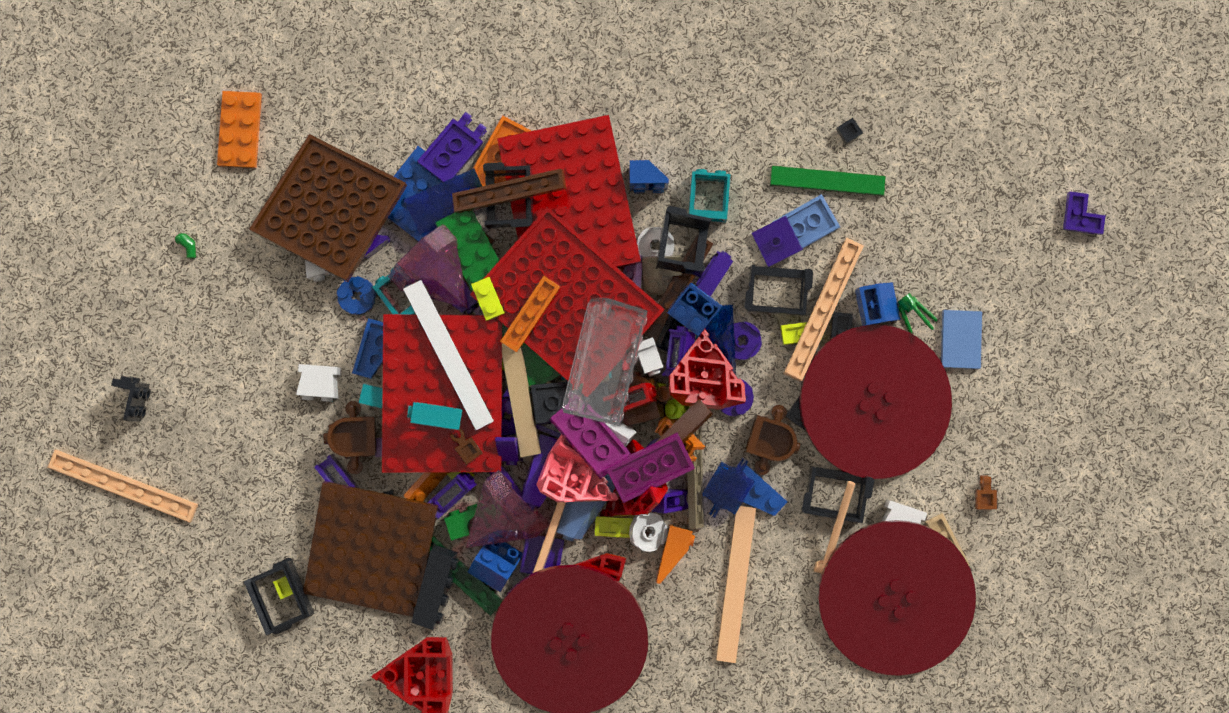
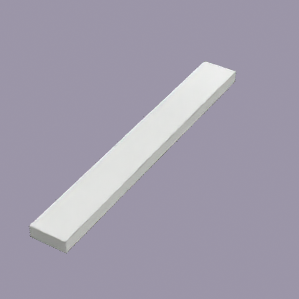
(448, 355)

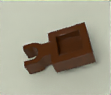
(467, 448)

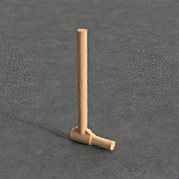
(819, 565)

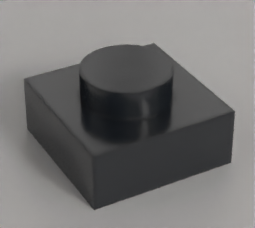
(849, 130)

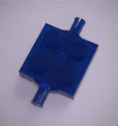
(728, 487)

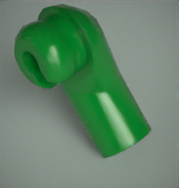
(187, 242)

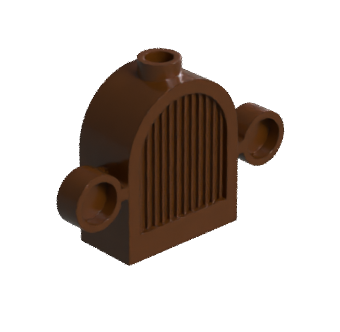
(650, 411)
(353, 437)
(771, 439)

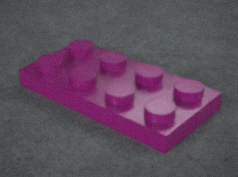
(591, 441)
(650, 467)

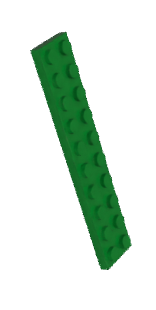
(477, 261)

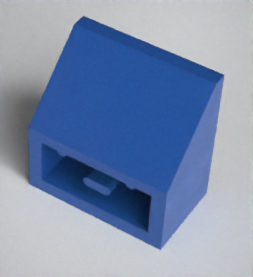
(646, 176)
(877, 303)
(694, 308)
(495, 564)

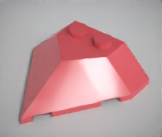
(569, 478)

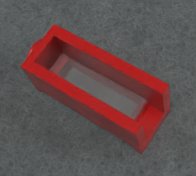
(640, 396)

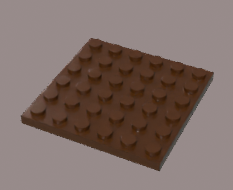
(328, 207)
(369, 548)

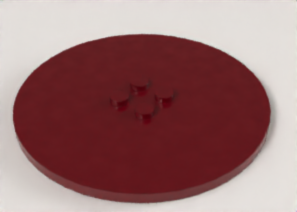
(875, 401)
(897, 597)
(569, 639)

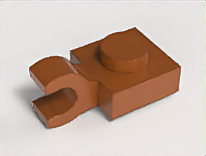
(985, 497)

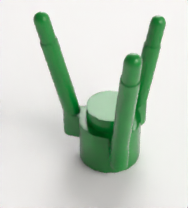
(910, 303)

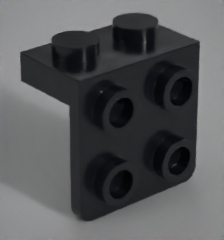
(137, 397)

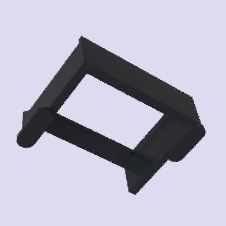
(498, 170)
(679, 217)
(806, 284)
(865, 493)
(297, 589)

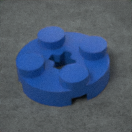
(367, 296)

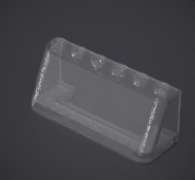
(604, 361)

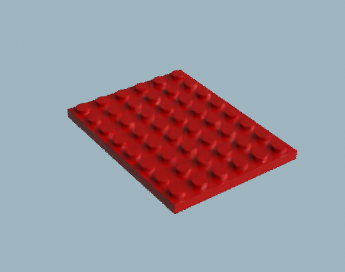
(594, 191)
(581, 271)
(416, 375)

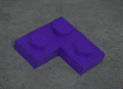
(1078, 219)

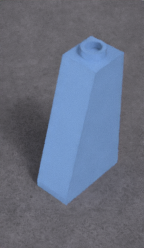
(580, 515)

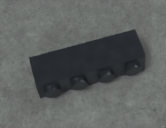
(435, 587)

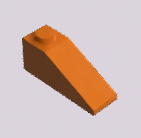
(675, 548)

